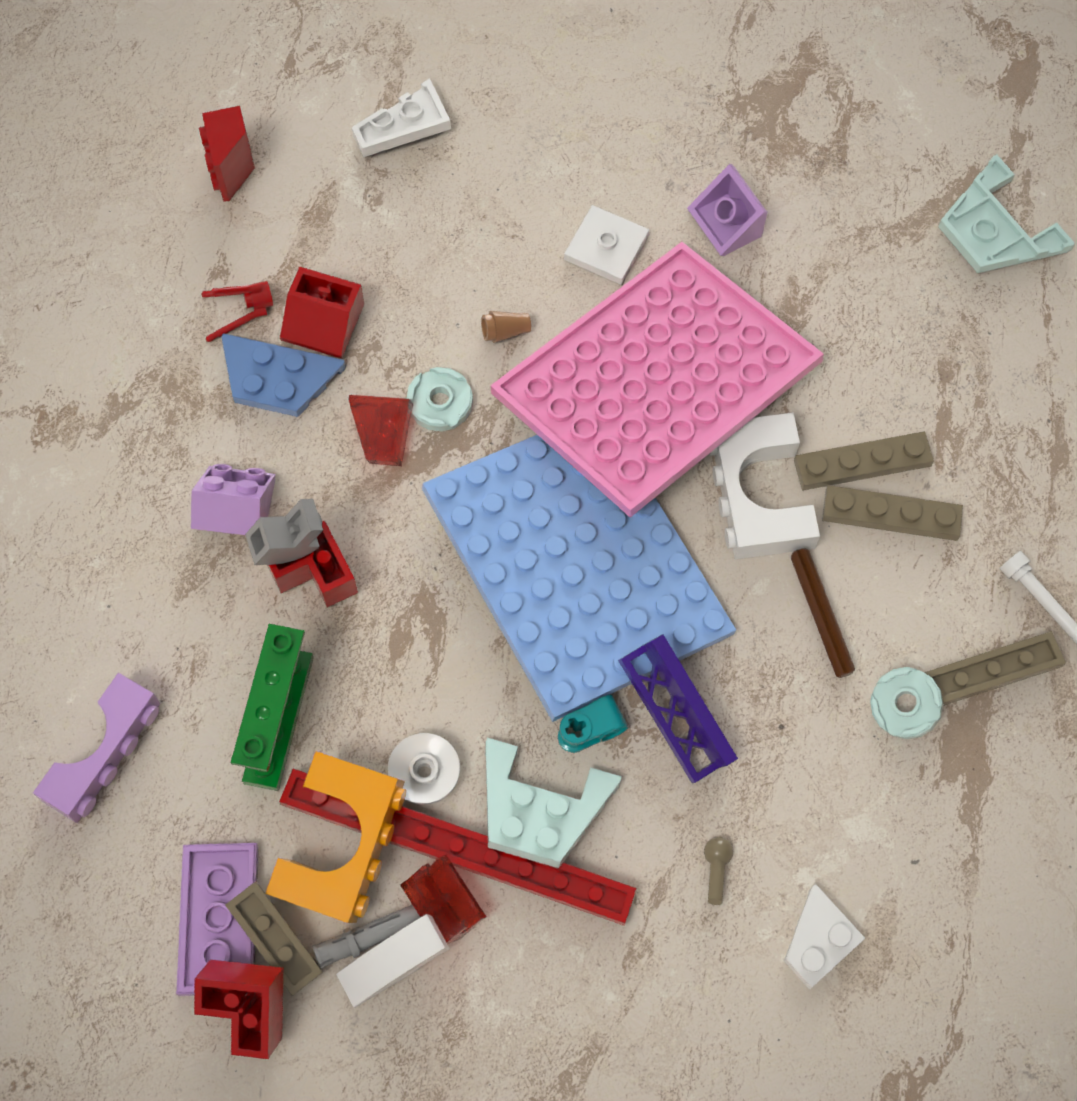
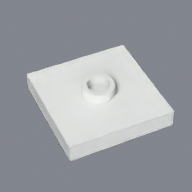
(606, 244)

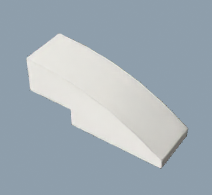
(392, 960)

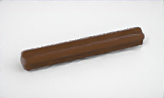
(822, 613)

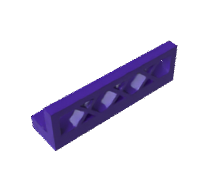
(689, 703)

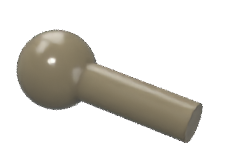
(718, 853)

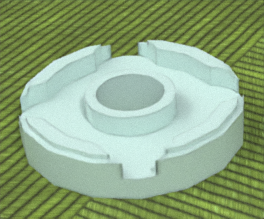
(442, 416)
(906, 724)

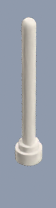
(1019, 569)

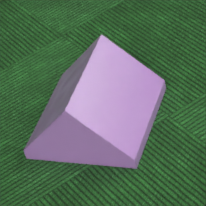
(729, 212)

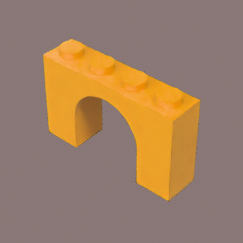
(343, 890)

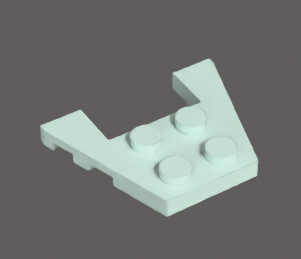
(988, 233)
(535, 820)

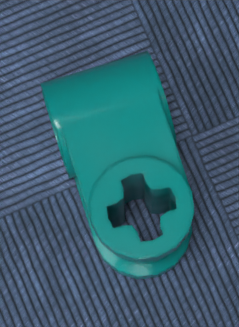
(597, 723)

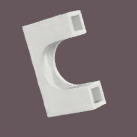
(751, 528)

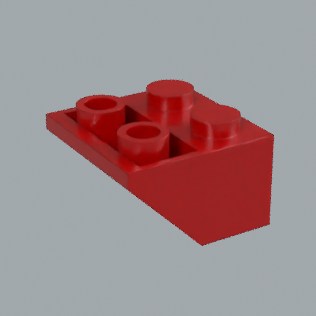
(226, 150)
(321, 312)

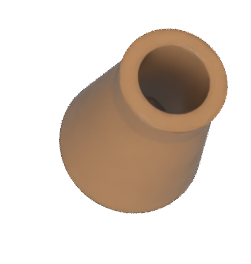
(504, 325)

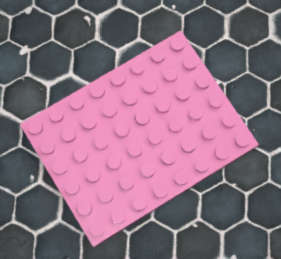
(656, 377)

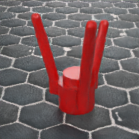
(255, 295)

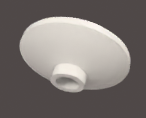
(422, 751)

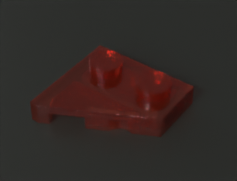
(382, 427)

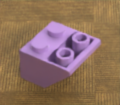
(231, 499)

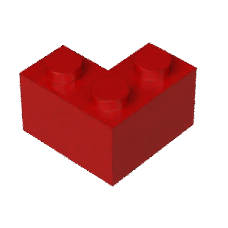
(324, 566)
(249, 997)

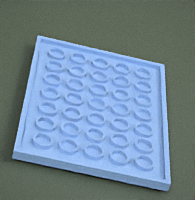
(572, 572)

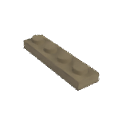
(863, 460)
(892, 513)
(998, 668)

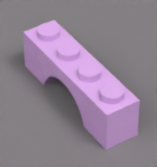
(74, 786)

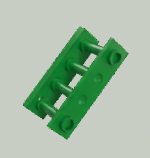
(272, 707)

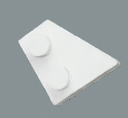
(820, 939)

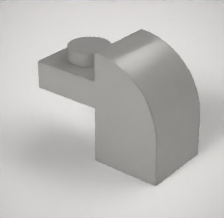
(285, 537)

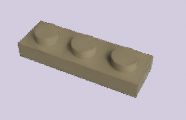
(274, 937)

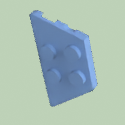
(276, 375)

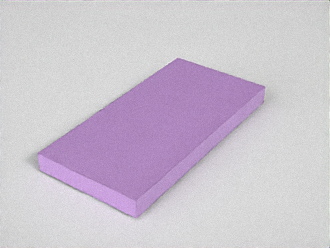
(207, 928)

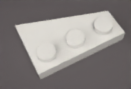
(407, 121)

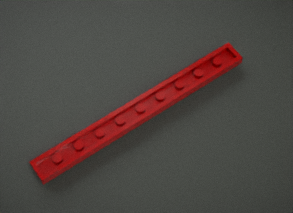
(471, 852)

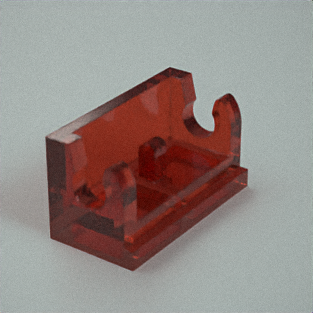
(444, 896)

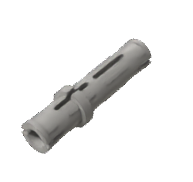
(363, 937)

